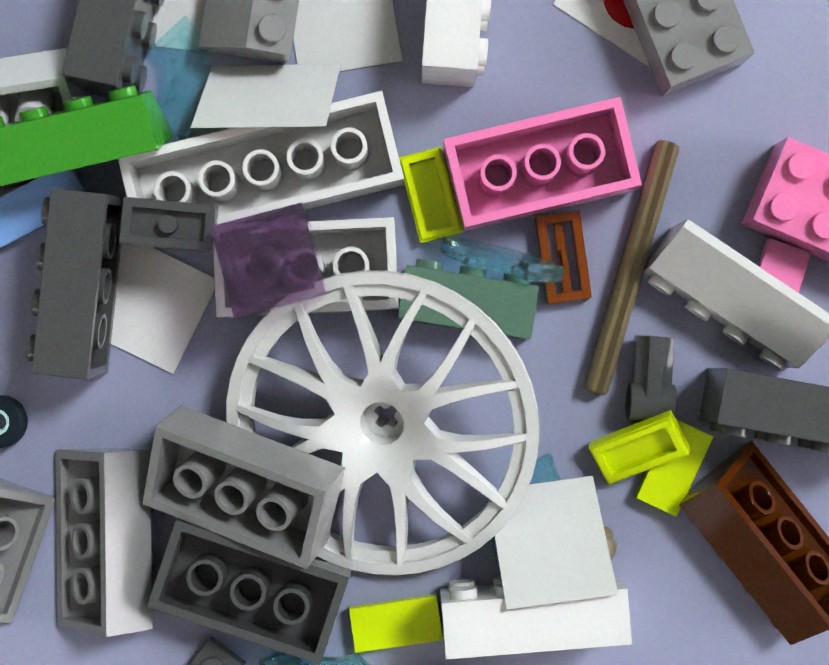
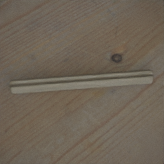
(631, 267)

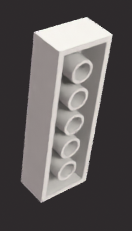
(274, 166)

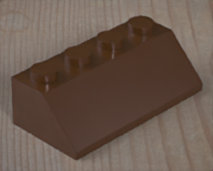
(765, 541)

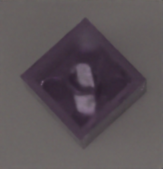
(269, 261)

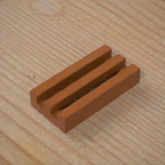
(580, 255)

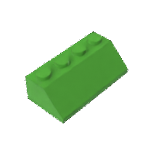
(81, 134)

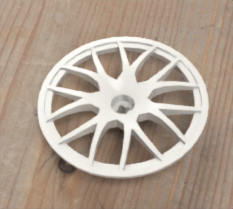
(393, 446)

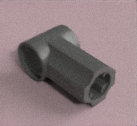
(651, 383)

